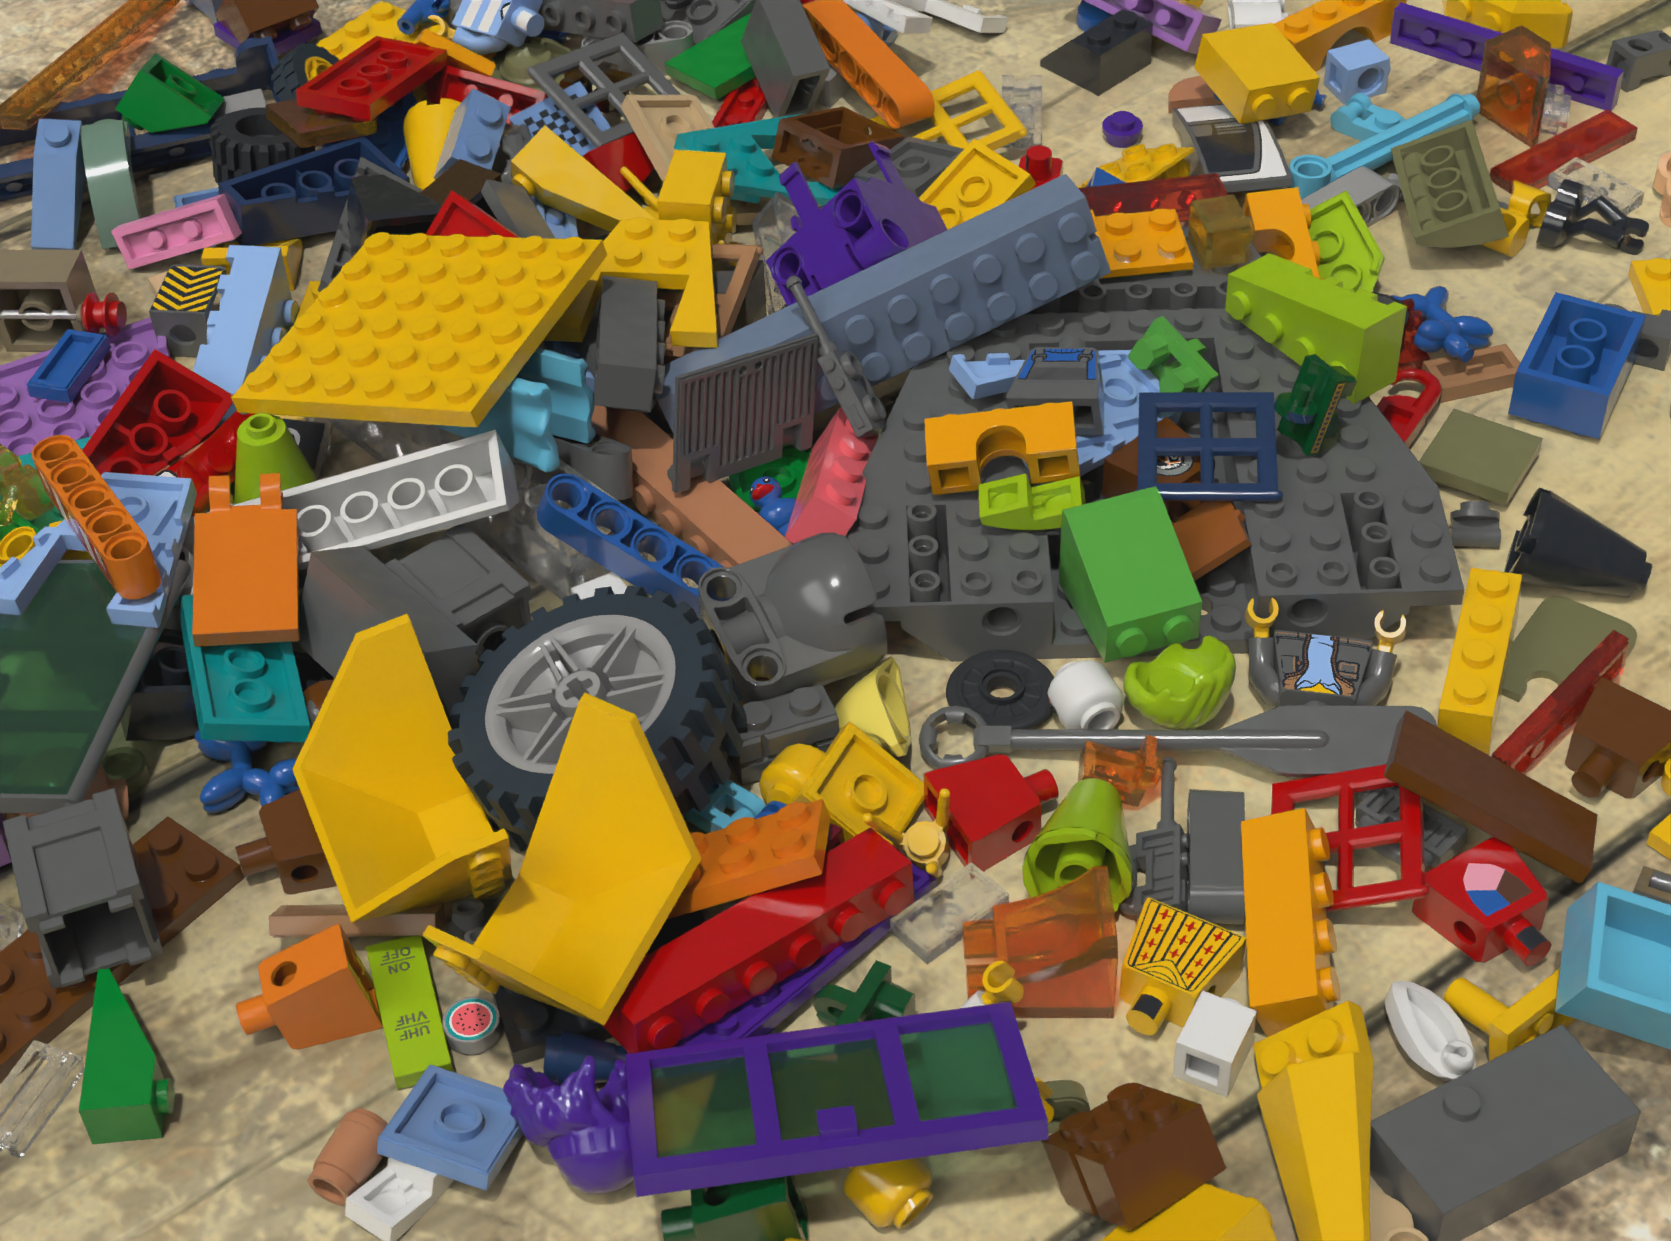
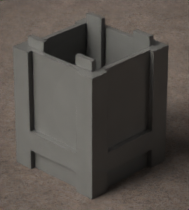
(468, 587)
(82, 889)

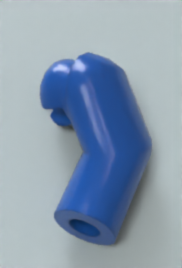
(419, 12)

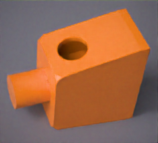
(313, 993)

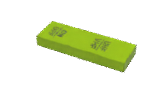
(408, 1008)

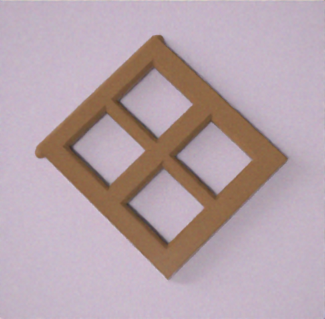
(726, 304)

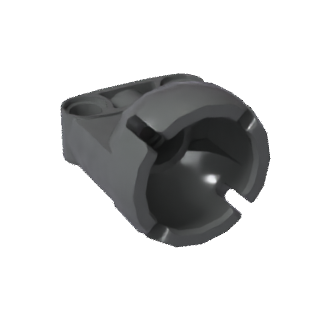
(793, 617)

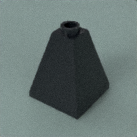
(386, 206)

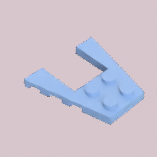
(1121, 397)
(162, 512)

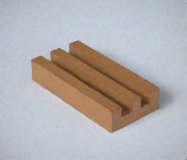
(1485, 372)

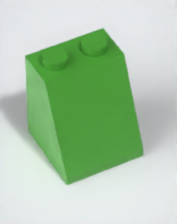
(1128, 575)

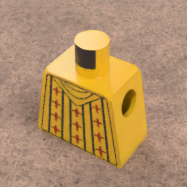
(1173, 962)

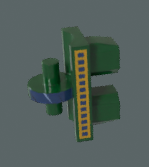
(1311, 406)

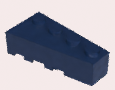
(299, 194)

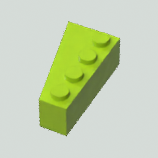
(1319, 318)

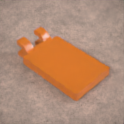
(246, 568)

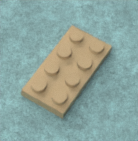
(657, 124)

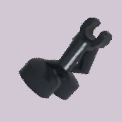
(1568, 209)

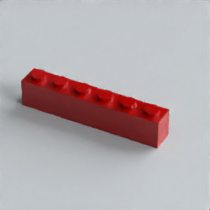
(760, 943)

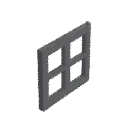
(613, 92)

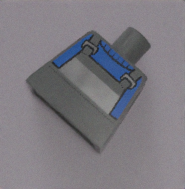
(1060, 376)

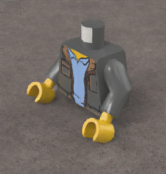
(1318, 667)

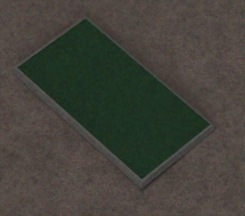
(67, 685)

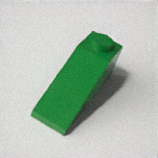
(122, 1081)

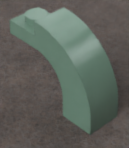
(110, 176)

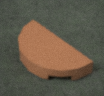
(1191, 93)

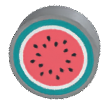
(472, 1025)

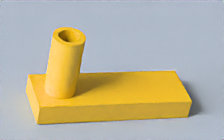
(1507, 1025)

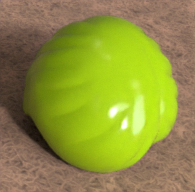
(1182, 684)

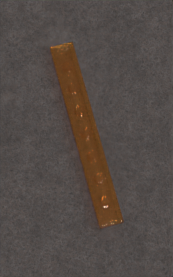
(80, 62)

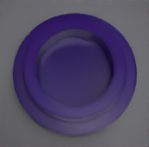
(1122, 129)

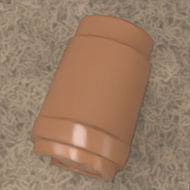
(348, 1156)

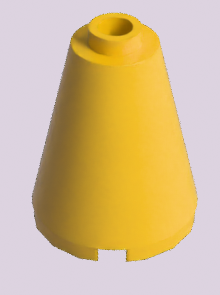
(425, 136)

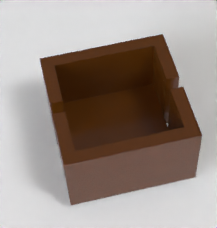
(1133, 1154)

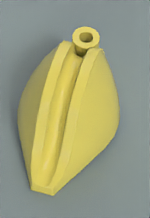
(879, 708)

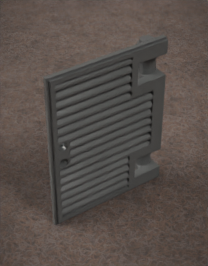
(744, 411)

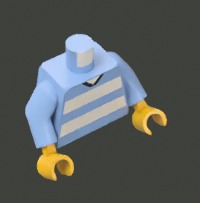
(493, 24)

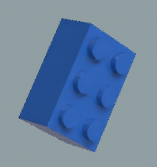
(1576, 365)

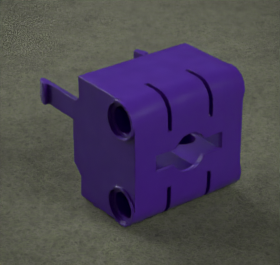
(851, 230)

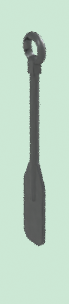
(1281, 740)

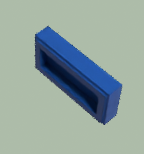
(68, 366)

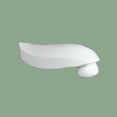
(1429, 1030)

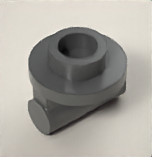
(1475, 525)

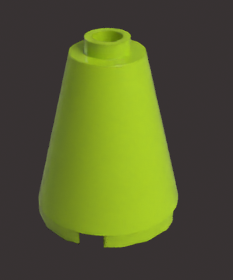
(267, 448)
(1080, 835)

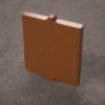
(1211, 535)

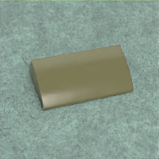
(1449, 189)

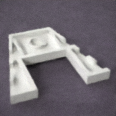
(903, 15)

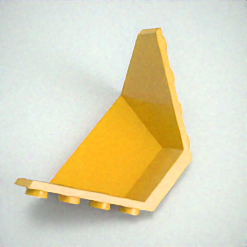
(386, 787)
(594, 876)

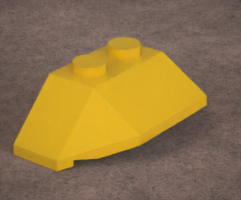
(1544, 17)

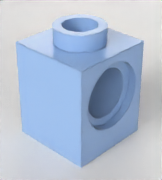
(1356, 69)

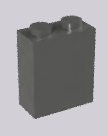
(785, 56)

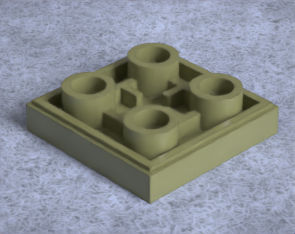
(1480, 456)

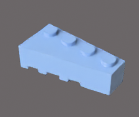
(251, 317)

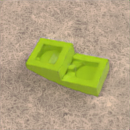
(1018, 506)

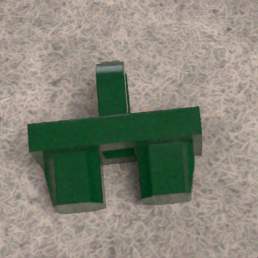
(872, 1001)

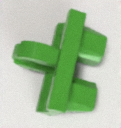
(1186, 374)

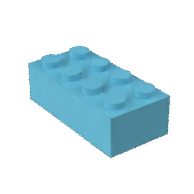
(1618, 964)

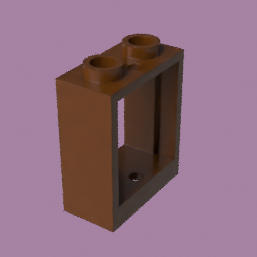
(830, 144)

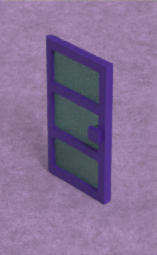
(830, 1098)

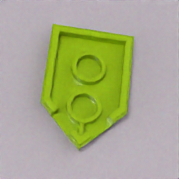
(1345, 244)

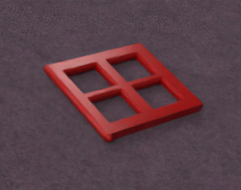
(1407, 831)

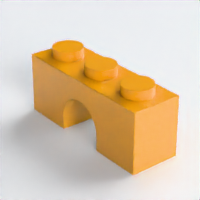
(1283, 226)
(965, 443)

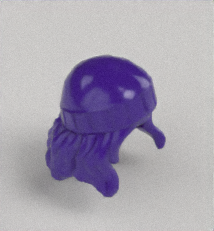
(577, 1124)

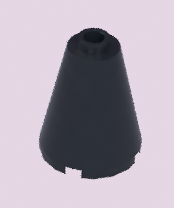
(1574, 551)

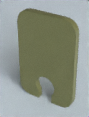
(1557, 641)

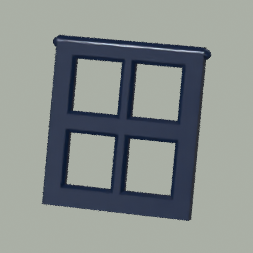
(1206, 446)

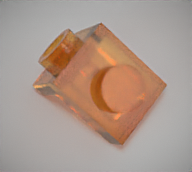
(1125, 771)

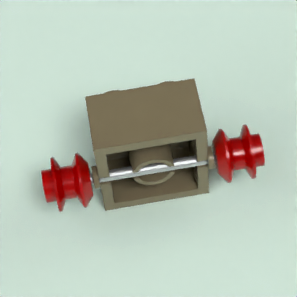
(47, 295)

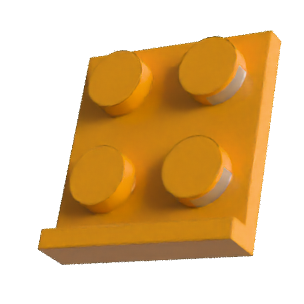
(1143, 242)

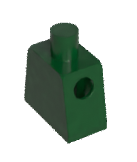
(740, 1212)

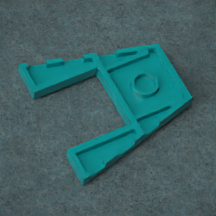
(752, 169)

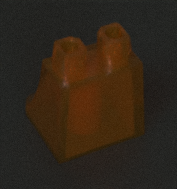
(1057, 945)

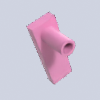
(176, 231)

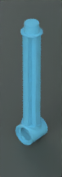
(1315, 172)

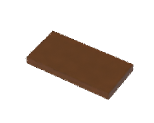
(1492, 796)

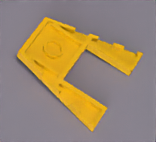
(662, 251)

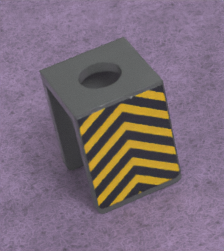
(184, 307)

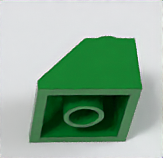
(167, 98)

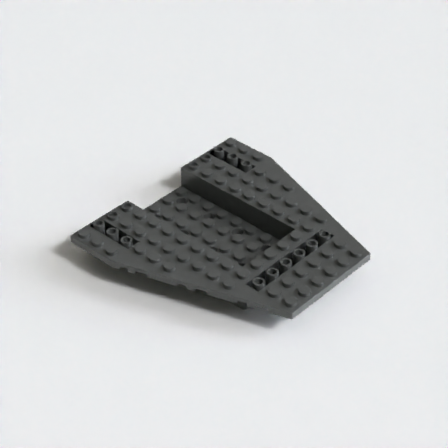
(1345, 541)

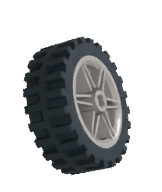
(616, 648)

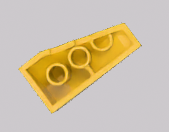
(570, 183)

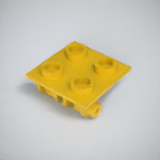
(1149, 163)

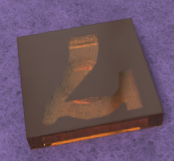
(313, 129)

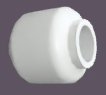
(1085, 696)

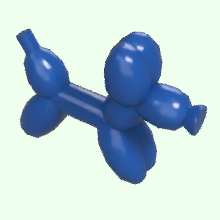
(1441, 330)
(231, 785)

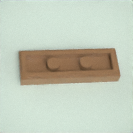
(312, 919)

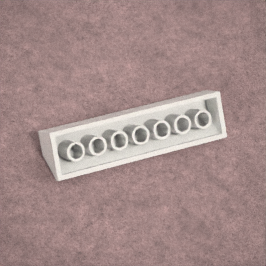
(395, 499)

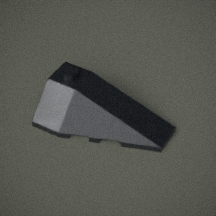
(164, 696)

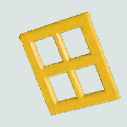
(994, 104)

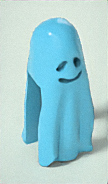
(540, 402)

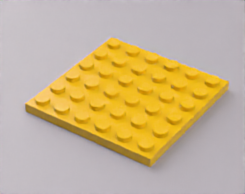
(422, 329)

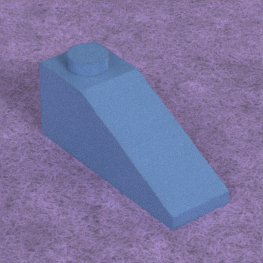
(57, 185)

